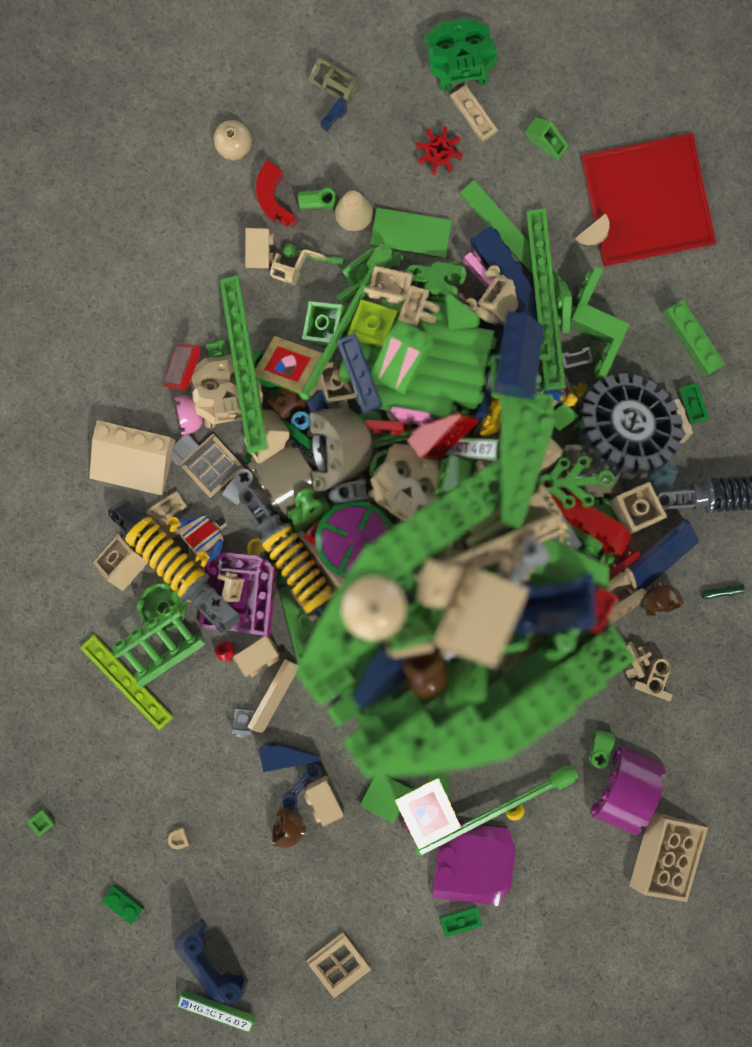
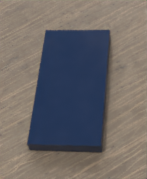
(664, 554)

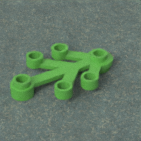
(572, 482)

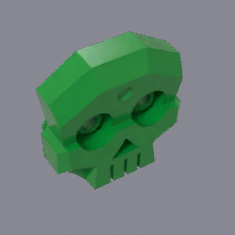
(460, 51)

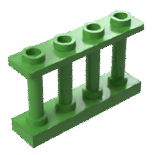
(162, 662)

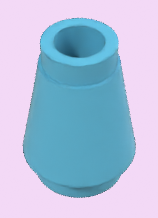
(299, 418)

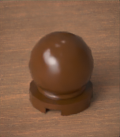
(426, 674)

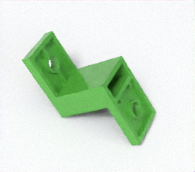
(597, 324)

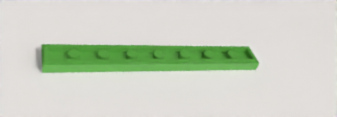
(510, 235)

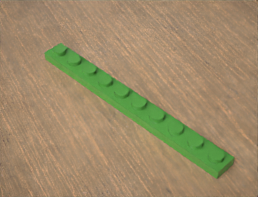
(546, 296)
(244, 365)

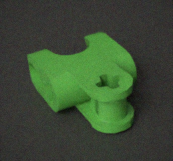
(438, 279)
(307, 510)

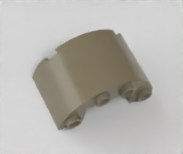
(347, 446)
(285, 477)

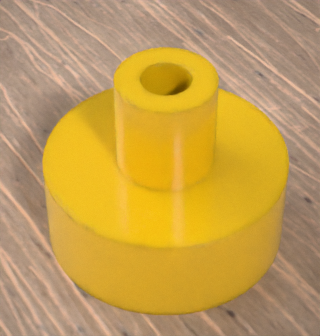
(515, 813)

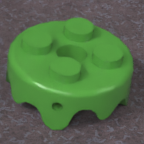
(149, 603)
(558, 645)

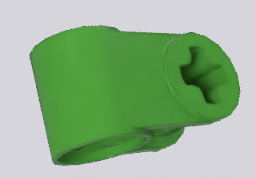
(601, 745)

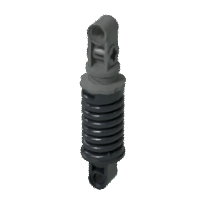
(711, 495)

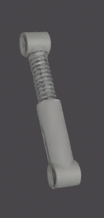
(532, 555)

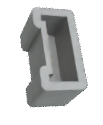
(577, 359)
(183, 449)

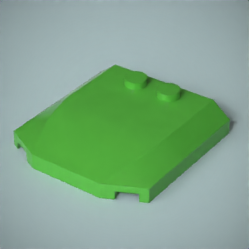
(568, 564)

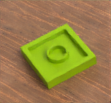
(373, 323)

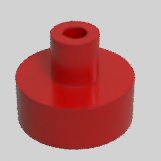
(225, 651)

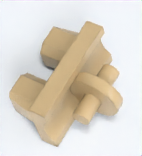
(637, 667)

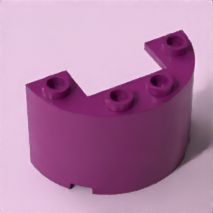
(631, 792)

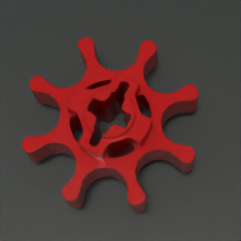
(439, 158)

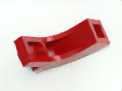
(266, 184)

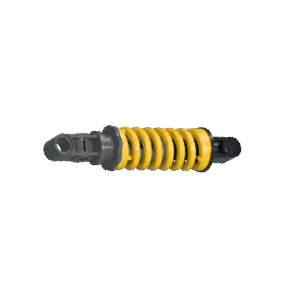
(278, 538)
(176, 571)

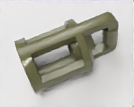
(331, 79)

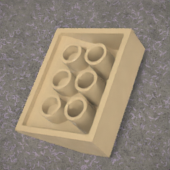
(130, 457)
(480, 617)
(668, 857)

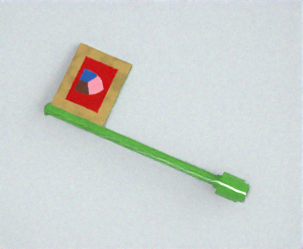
(301, 367)
(435, 823)

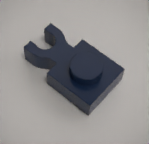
(337, 111)

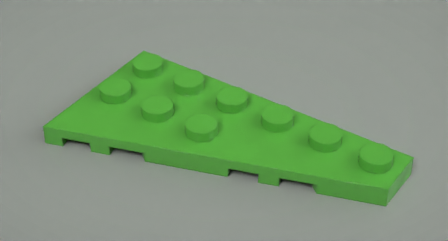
(522, 451)

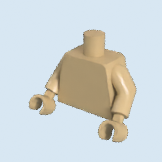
(497, 299)

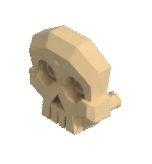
(222, 401)
(414, 473)

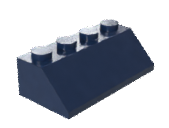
(519, 356)

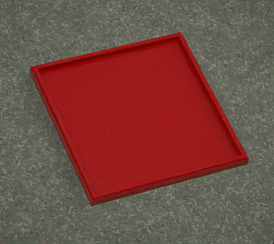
(651, 199)

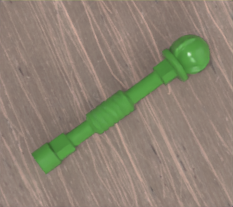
(291, 251)

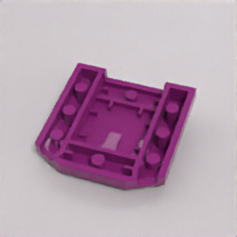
(257, 592)
(475, 866)

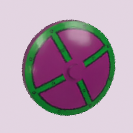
(347, 532)

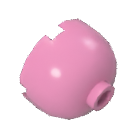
(187, 416)

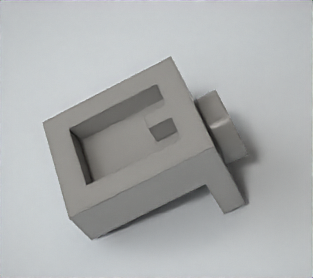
(241, 721)

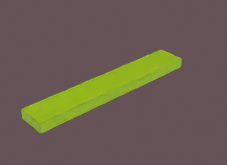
(126, 682)

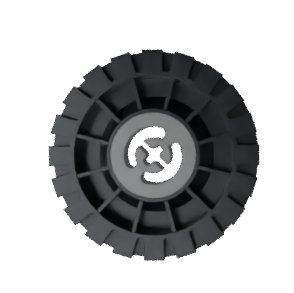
(607, 415)

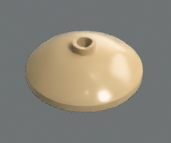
(366, 593)

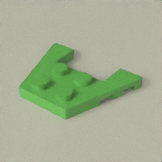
(540, 403)

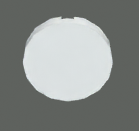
(320, 453)

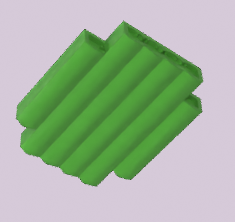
(448, 376)

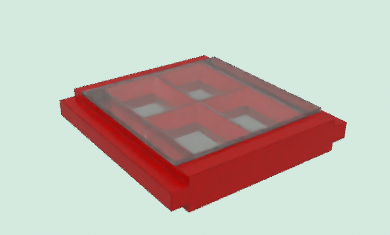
(181, 366)

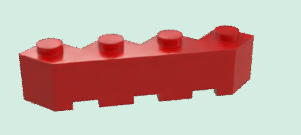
(594, 523)

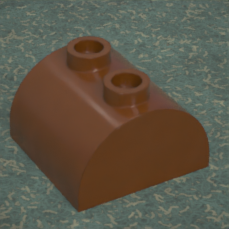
(286, 402)

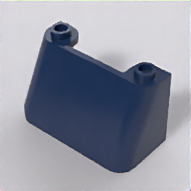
(558, 607)
(219, 988)

